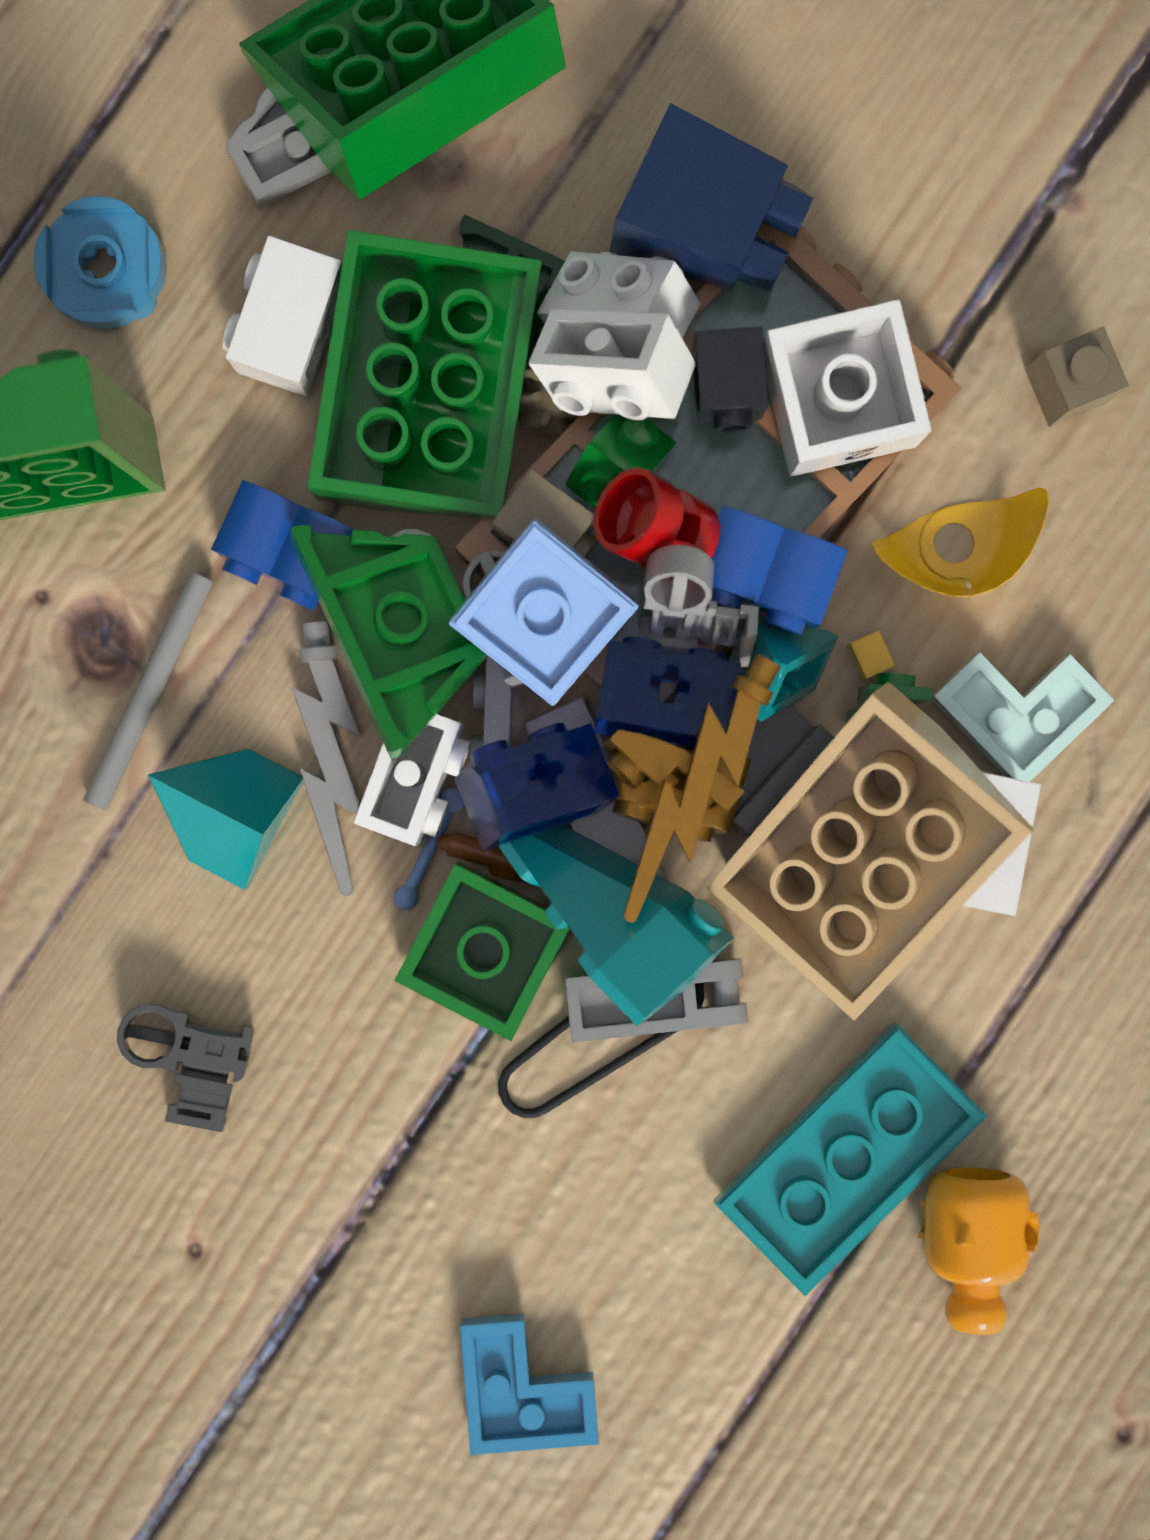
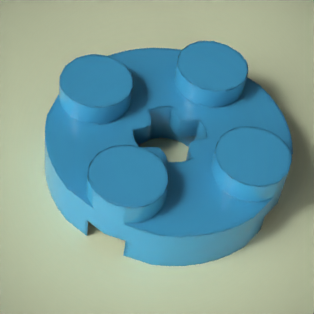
(75, 237)

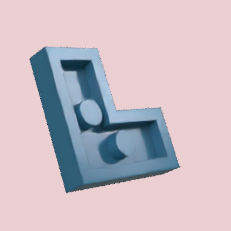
(511, 1408)

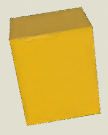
(870, 655)

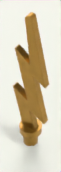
(711, 745)

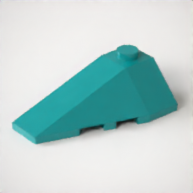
(634, 962)

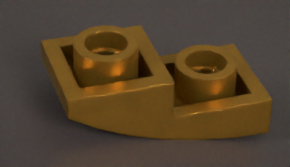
(650, 761)

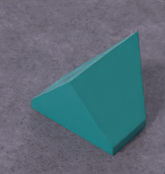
(799, 658)
(227, 810)

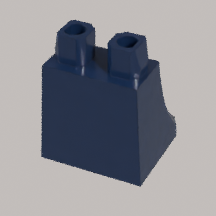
(705, 202)

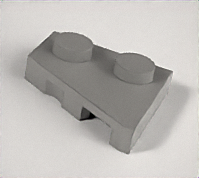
(272, 153)

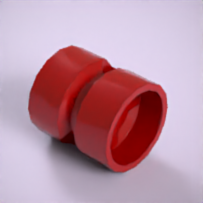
(647, 512)

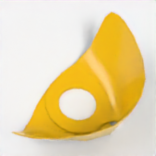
(1002, 538)

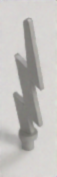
(317, 718)

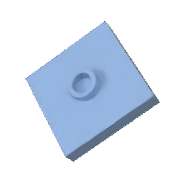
(544, 612)

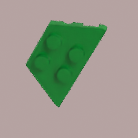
(391, 620)

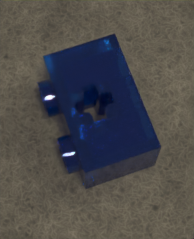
(632, 694)
(570, 785)

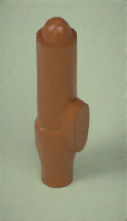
(469, 849)

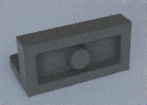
(779, 756)

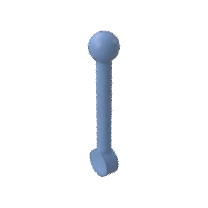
(407, 896)

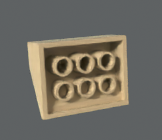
(871, 851)

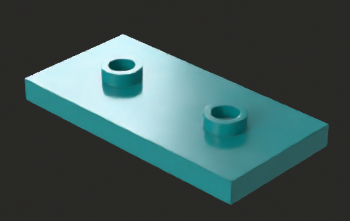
(849, 1158)

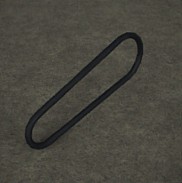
(583, 1084)

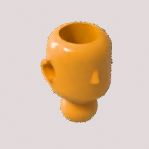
(979, 1239)

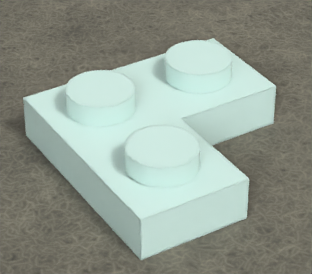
(1016, 730)

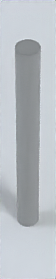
(148, 691)

